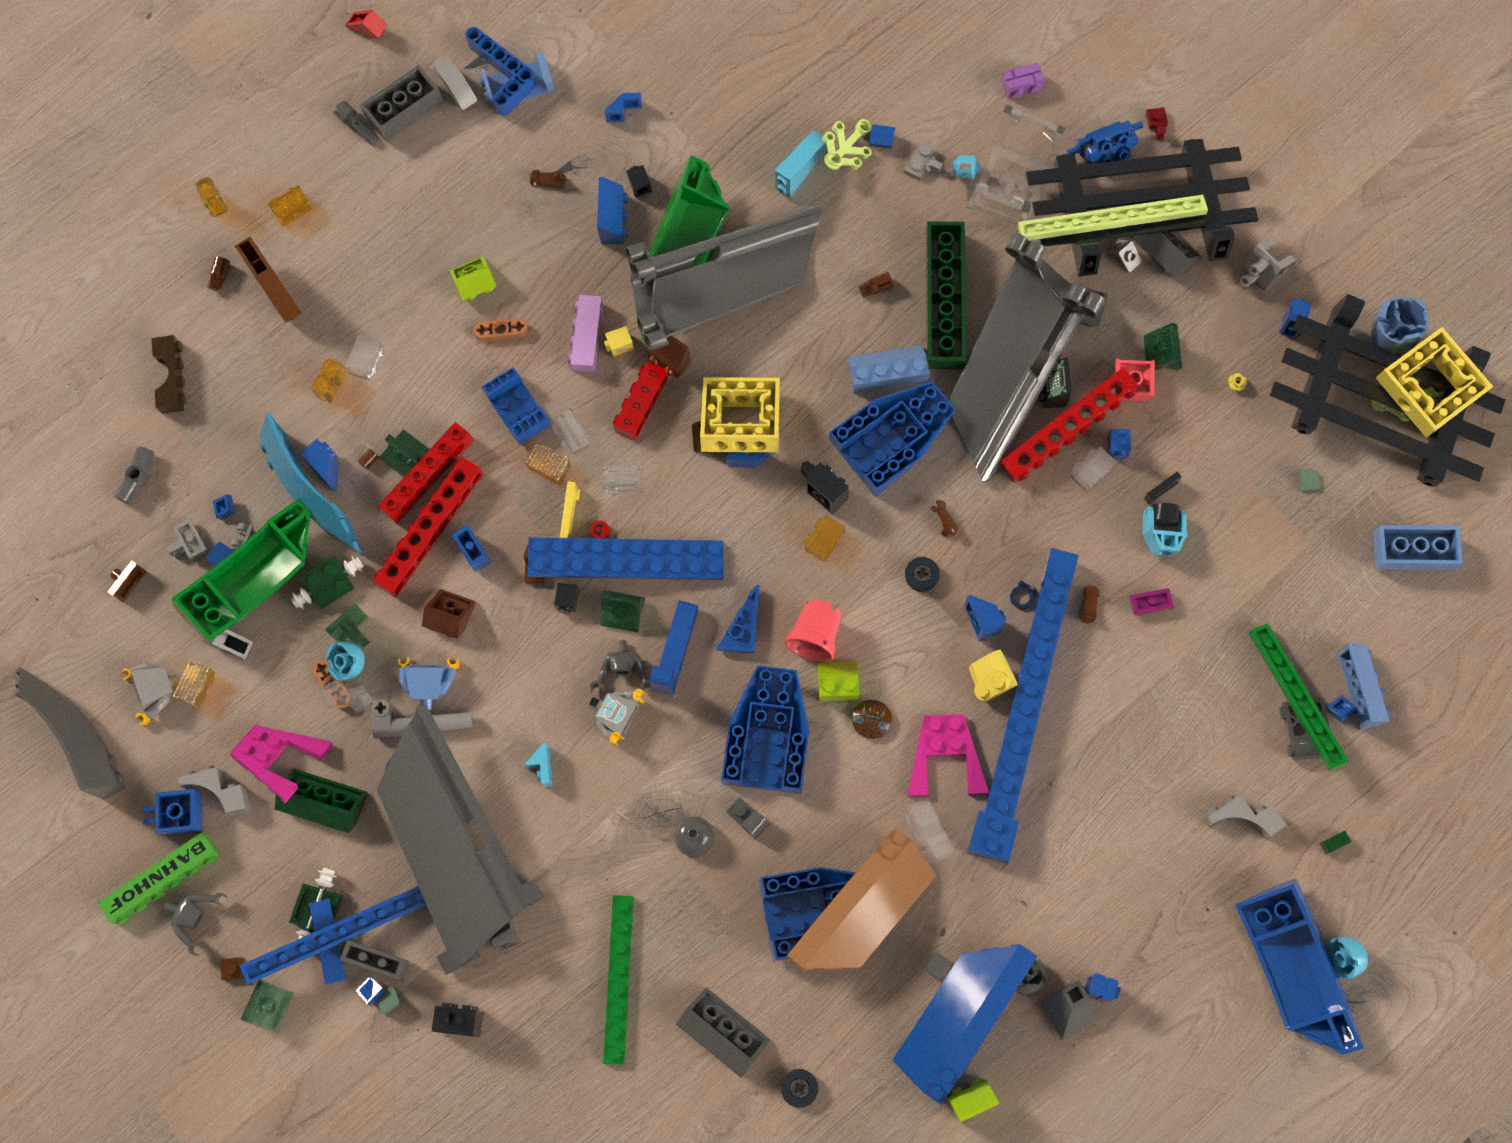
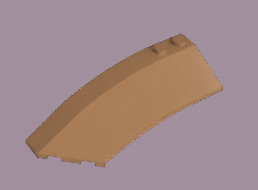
(866, 907)

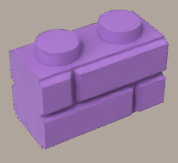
(1023, 80)

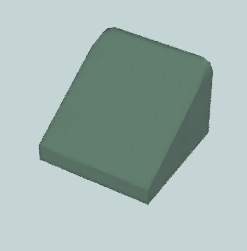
(389, 1000)

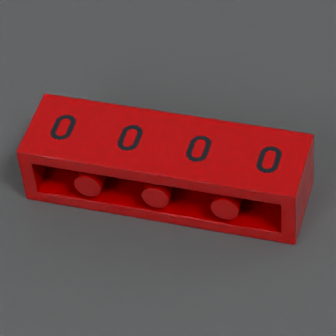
(640, 401)

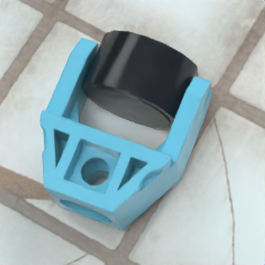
(1160, 541)

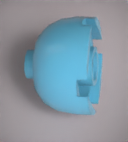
(345, 660)
(1348, 956)

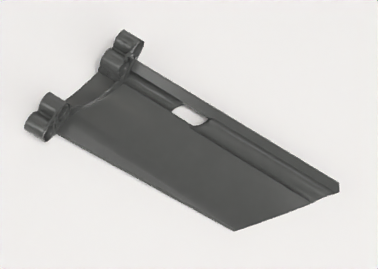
(750, 268)
(997, 384)
(429, 809)

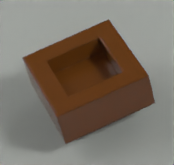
(231, 969)

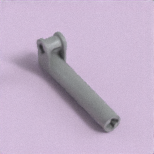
(386, 726)

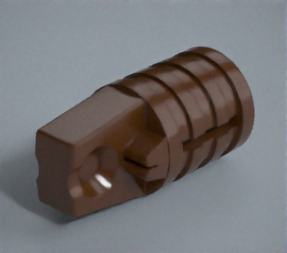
(218, 273)
(876, 285)

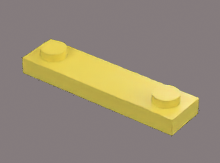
(572, 495)

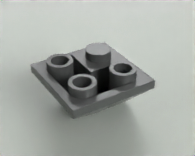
(1069, 1009)

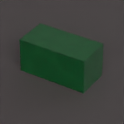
(1335, 842)

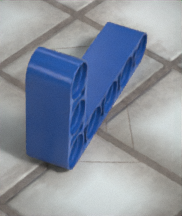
(509, 61)
(666, 675)

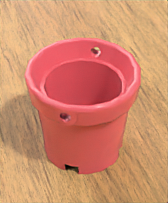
(815, 631)

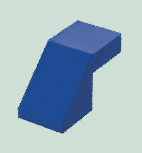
(616, 111)
(743, 460)

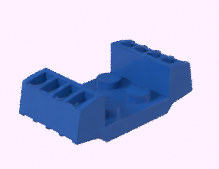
(516, 406)

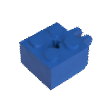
(168, 804)

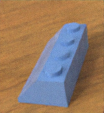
(888, 369)
(1363, 686)

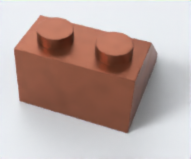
(672, 357)
(448, 613)

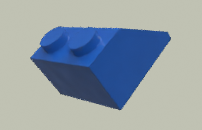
(323, 462)
(984, 617)

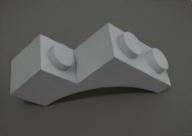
(233, 798)
(1266, 820)

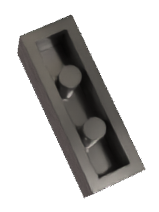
(374, 960)

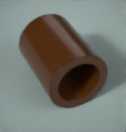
(368, 459)

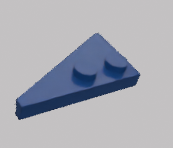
(742, 633)

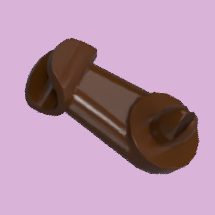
(552, 179)
(948, 523)
(1089, 605)

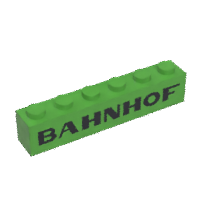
(159, 878)

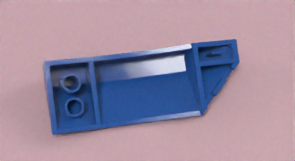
(1299, 967)
(961, 1017)

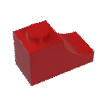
(367, 23)

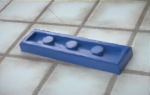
(330, 958)

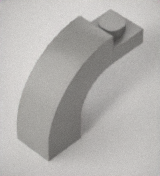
(454, 82)

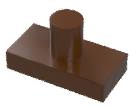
(126, 580)

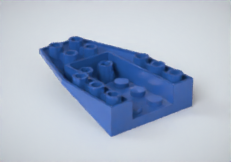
(892, 434)
(768, 734)
(795, 902)

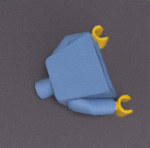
(426, 681)

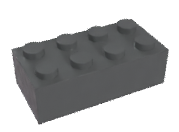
(401, 103)

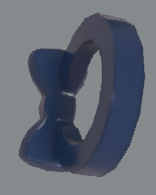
(1021, 585)

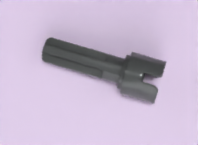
(349, 116)

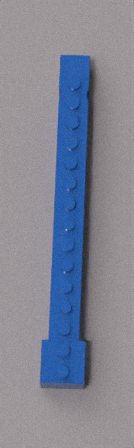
(995, 827)

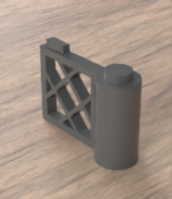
(1301, 746)

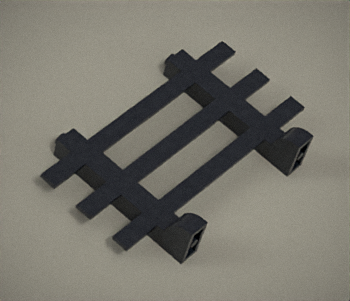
(1197, 162)
(1323, 372)

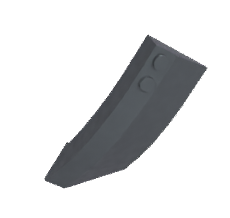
(83, 746)

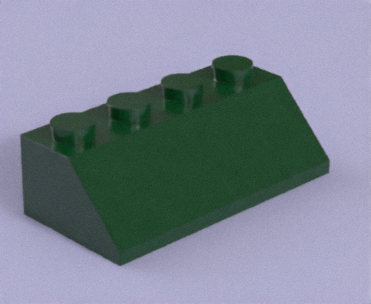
(323, 801)

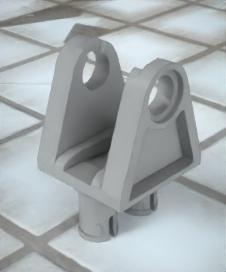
(1263, 267)

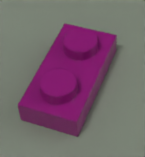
(1151, 601)

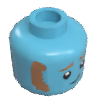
(966, 167)

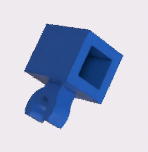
(1119, 443)

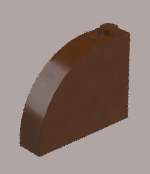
(267, 279)

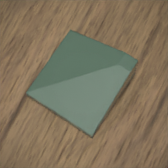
(1309, 480)

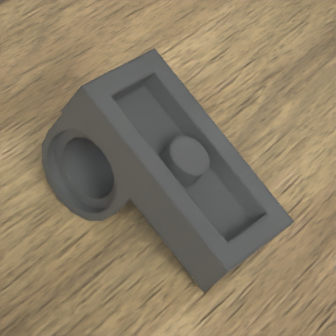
(747, 818)

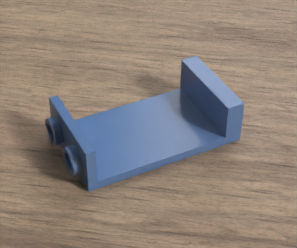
(541, 73)

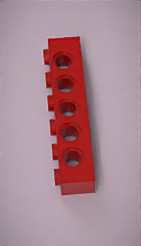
(425, 473)

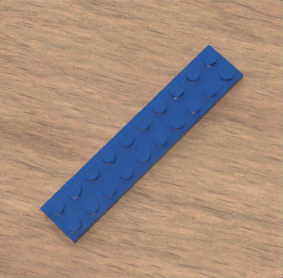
(625, 558)

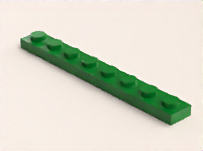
(1298, 697)
(618, 980)

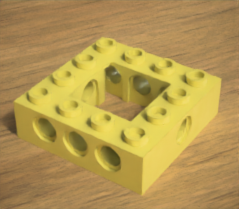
(1452, 363)
(740, 393)

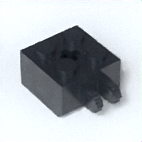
(825, 486)
(457, 1021)

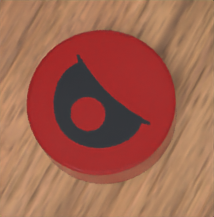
(600, 530)

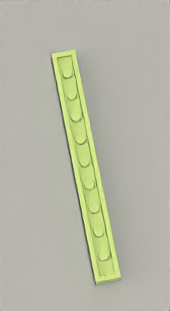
(1113, 217)

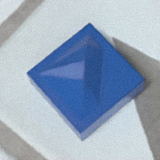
(224, 506)
(1341, 708)
(370, 990)

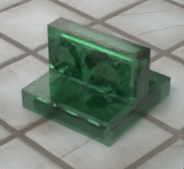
(1164, 347)
(403, 452)
(621, 611)
(348, 625)
(267, 1005)

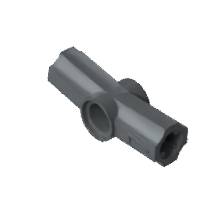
(131, 486)

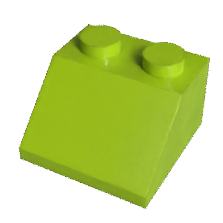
(473, 279)
(838, 680)
(972, 1100)

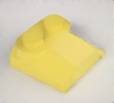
(992, 676)

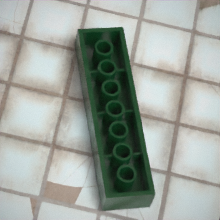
(945, 295)

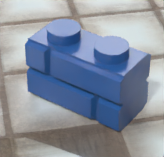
(1297, 306)
(471, 548)
(1102, 988)

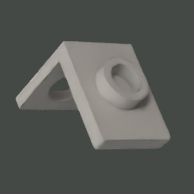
(1126, 253)

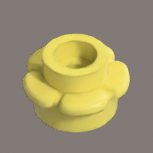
(1237, 386)

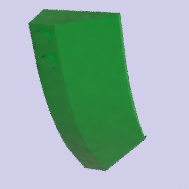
(693, 212)
(247, 574)

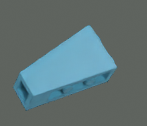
(799, 164)

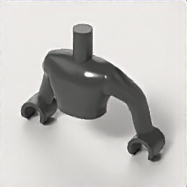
(621, 665)
(189, 915)

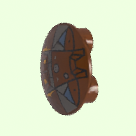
(871, 719)

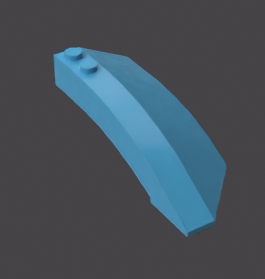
(285, 463)

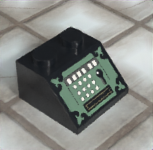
(1057, 387)

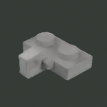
(923, 161)
(187, 541)

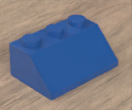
(611, 212)

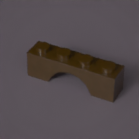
(170, 395)

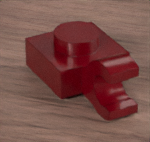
(1157, 120)

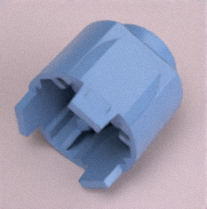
(1400, 318)

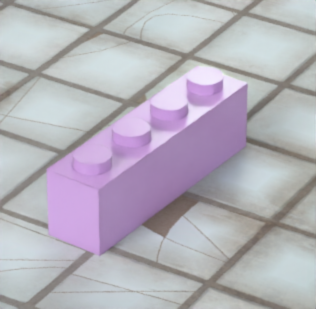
(587, 333)

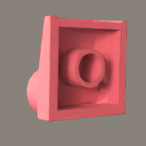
(1142, 373)

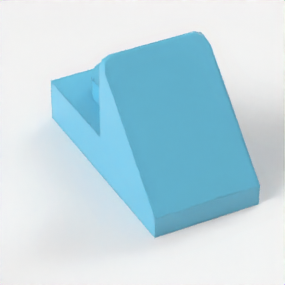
(541, 760)

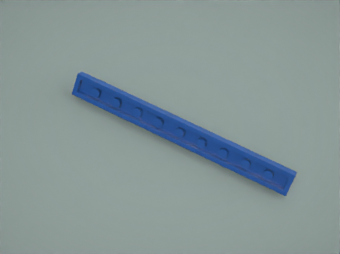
(332, 935)

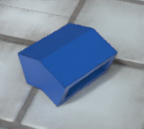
(882, 136)
(218, 553)

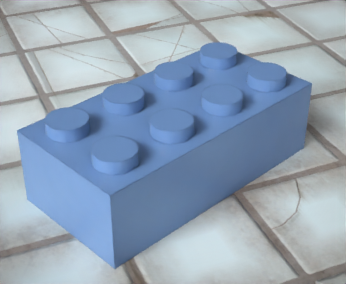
(1417, 547)

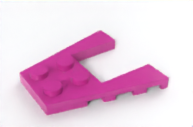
(946, 737)
(264, 745)

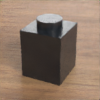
(639, 180)
(566, 598)

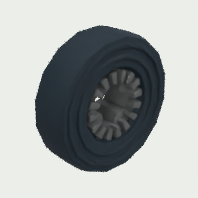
(914, 580)
(788, 1087)

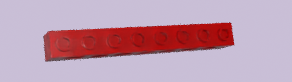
(1119, 380)
(428, 537)

